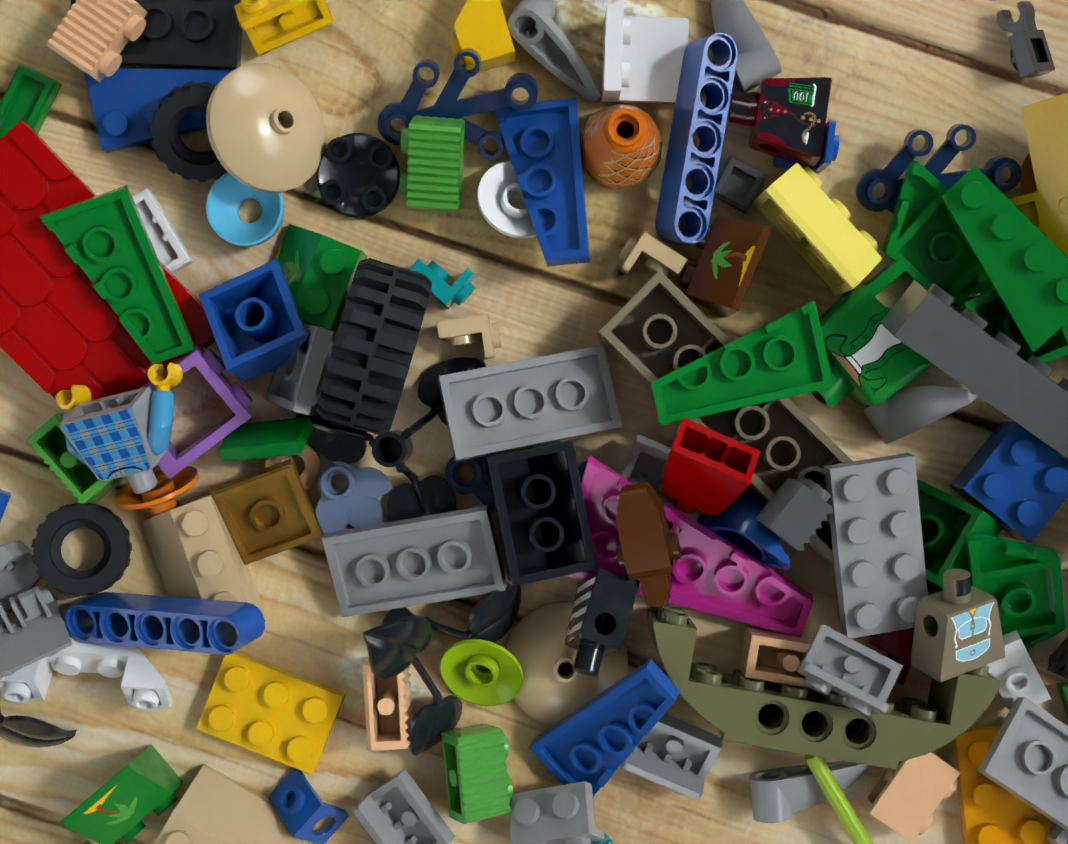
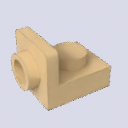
(657, 254)
(462, 332)

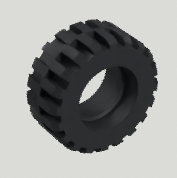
(374, 346)

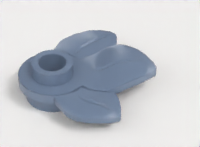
(356, 502)

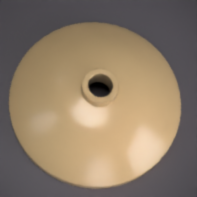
(247, 130)
(540, 649)

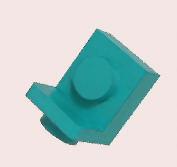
(440, 289)

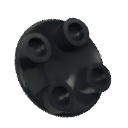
(358, 175)

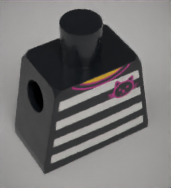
(599, 618)

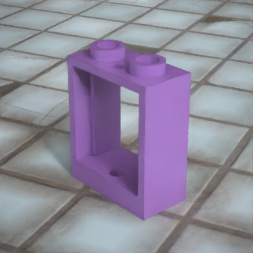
(234, 396)

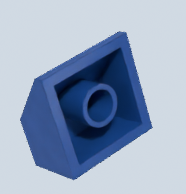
(254, 321)

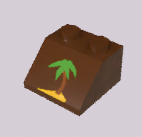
(725, 264)

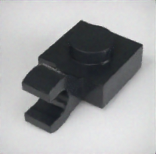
(1029, 46)

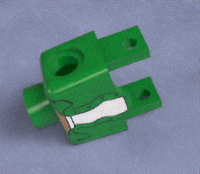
(861, 352)

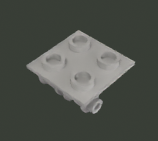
(31, 631)

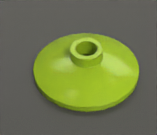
(481, 672)

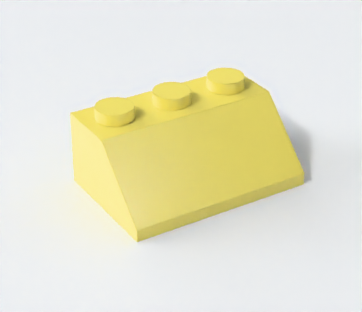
(819, 229)

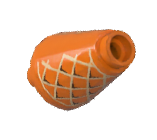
(619, 160)

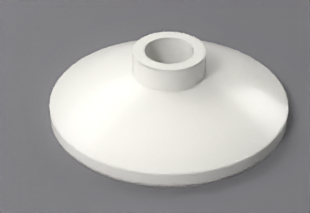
(494, 193)

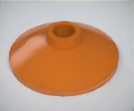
(162, 496)

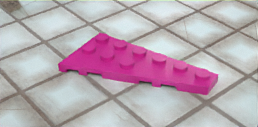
(712, 571)

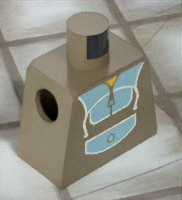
(956, 629)

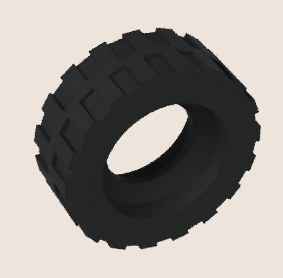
(166, 135)
(49, 542)

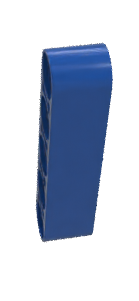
(710, 124)
(165, 622)

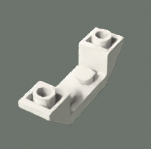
(140, 683)

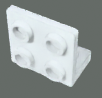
(642, 57)

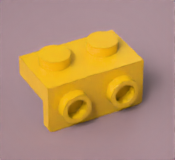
(280, 21)

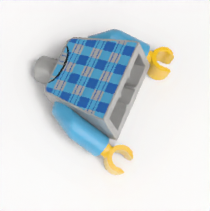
(122, 431)

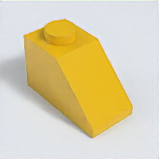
(485, 30)

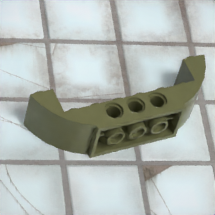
(877, 740)

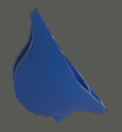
(741, 529)

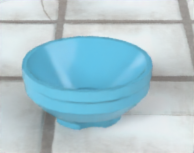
(223, 212)

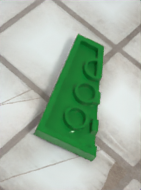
(1013, 255)
(119, 259)
(757, 368)

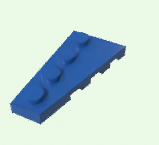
(128, 99)
(550, 174)
(606, 729)

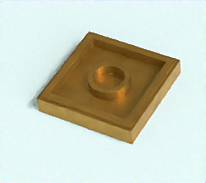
(267, 511)

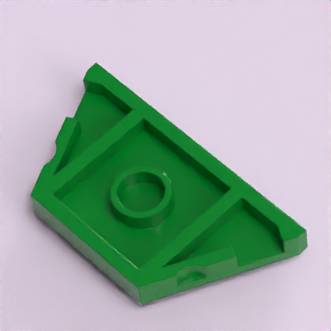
(928, 239)
(1023, 582)

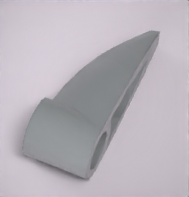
(543, 39)
(755, 55)
(914, 409)
(791, 789)

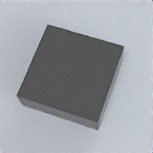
(738, 184)

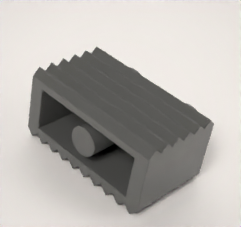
(796, 511)

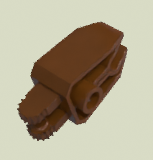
(646, 543)

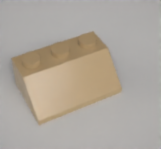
(199, 554)
(224, 813)

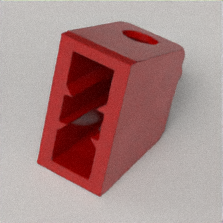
(706, 469)

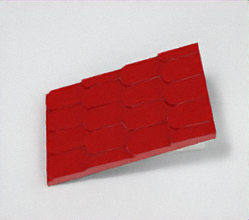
(48, 305)

